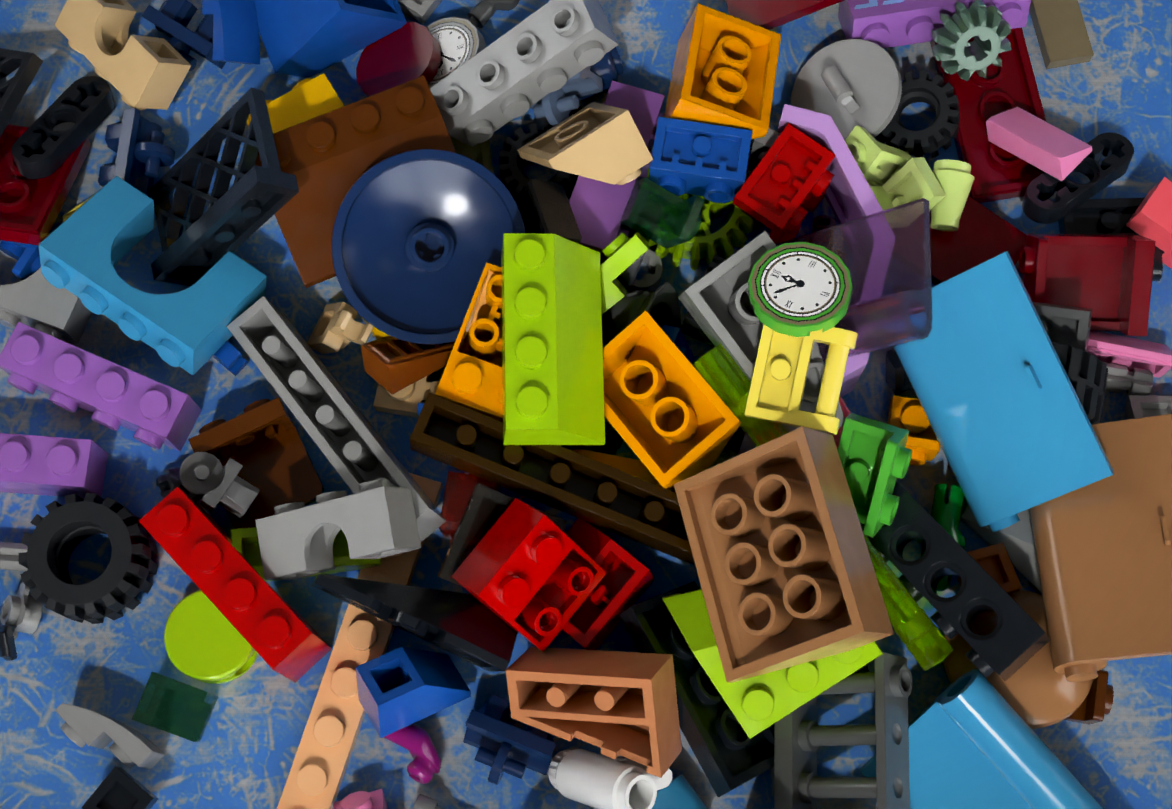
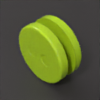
(205, 642)

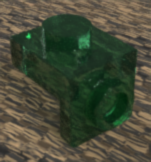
(662, 214)

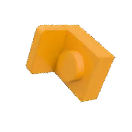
(909, 415)

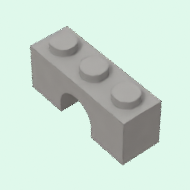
(301, 538)

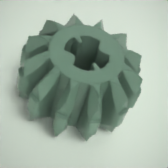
(989, 39)

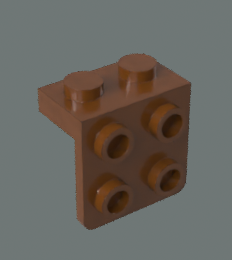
(270, 454)

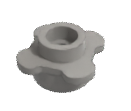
(21, 611)

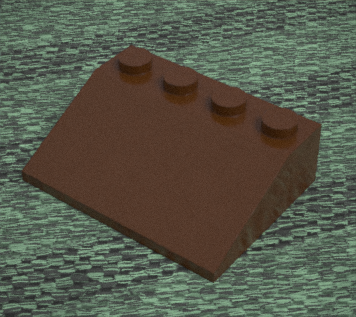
(336, 151)

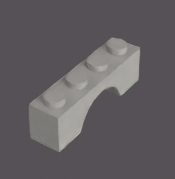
(43, 308)

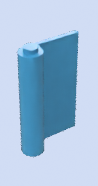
(1000, 397)
(982, 755)

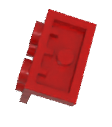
(787, 184)

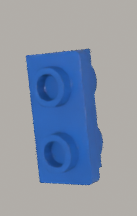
(700, 159)

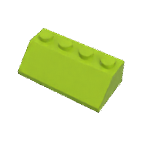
(551, 342)

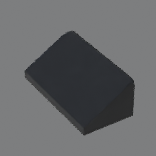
(548, 210)

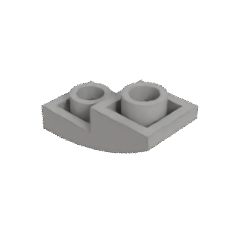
(98, 730)

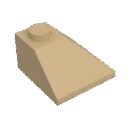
(593, 144)

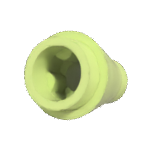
(956, 182)

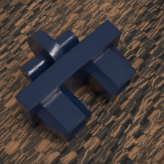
(172, 21)
(138, 151)
(504, 745)

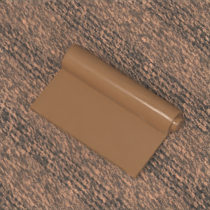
(1110, 554)

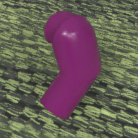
(420, 746)

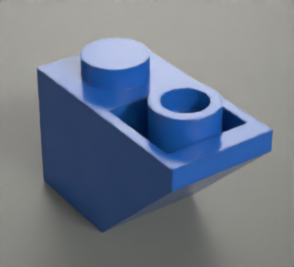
(408, 687)

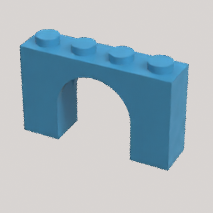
(181, 325)

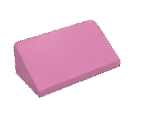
(1037, 142)
(1130, 352)

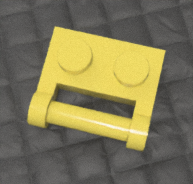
(782, 375)

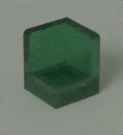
(175, 707)

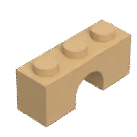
(139, 67)

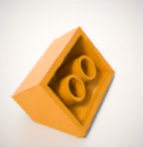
(724, 72)
(663, 404)

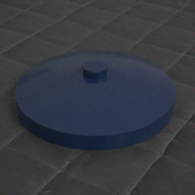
(418, 241)

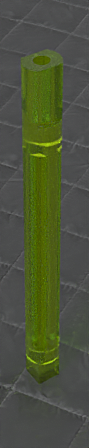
(905, 615)

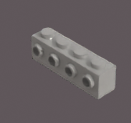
(522, 68)

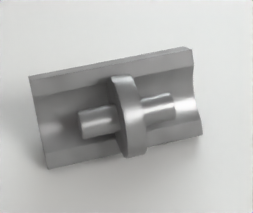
(204, 475)

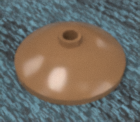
(1035, 688)

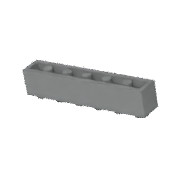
(325, 407)

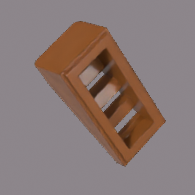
(402, 363)

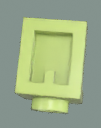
(874, 158)

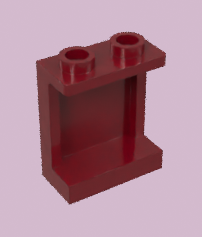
(1093, 273)

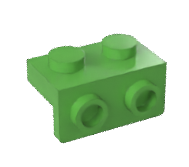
(872, 460)

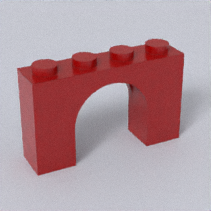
(234, 585)

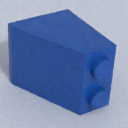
(316, 34)

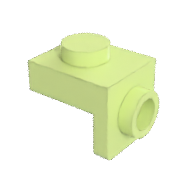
(910, 184)

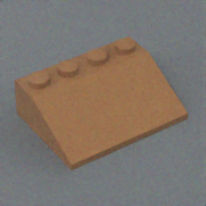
(782, 556)

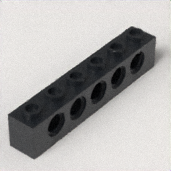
(1016, 633)

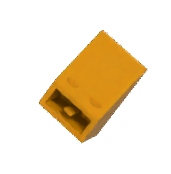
(475, 363)

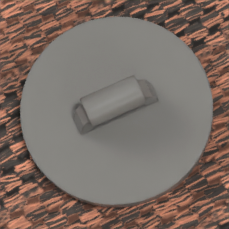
(852, 84)

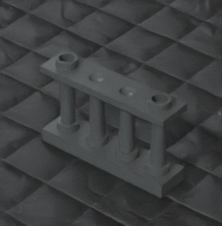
(800, 737)

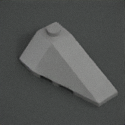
(727, 317)

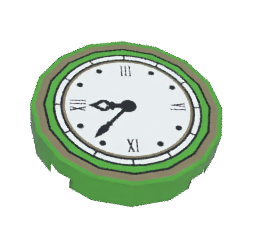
(799, 288)

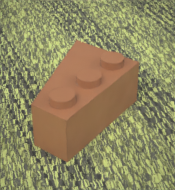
(601, 698)

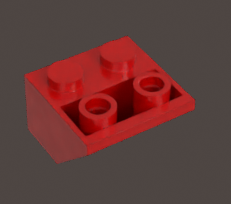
(529, 573)
(614, 594)

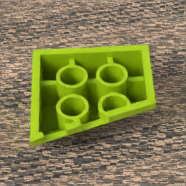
(766, 697)

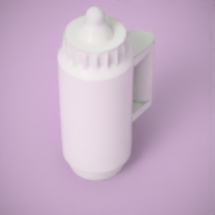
(604, 780)

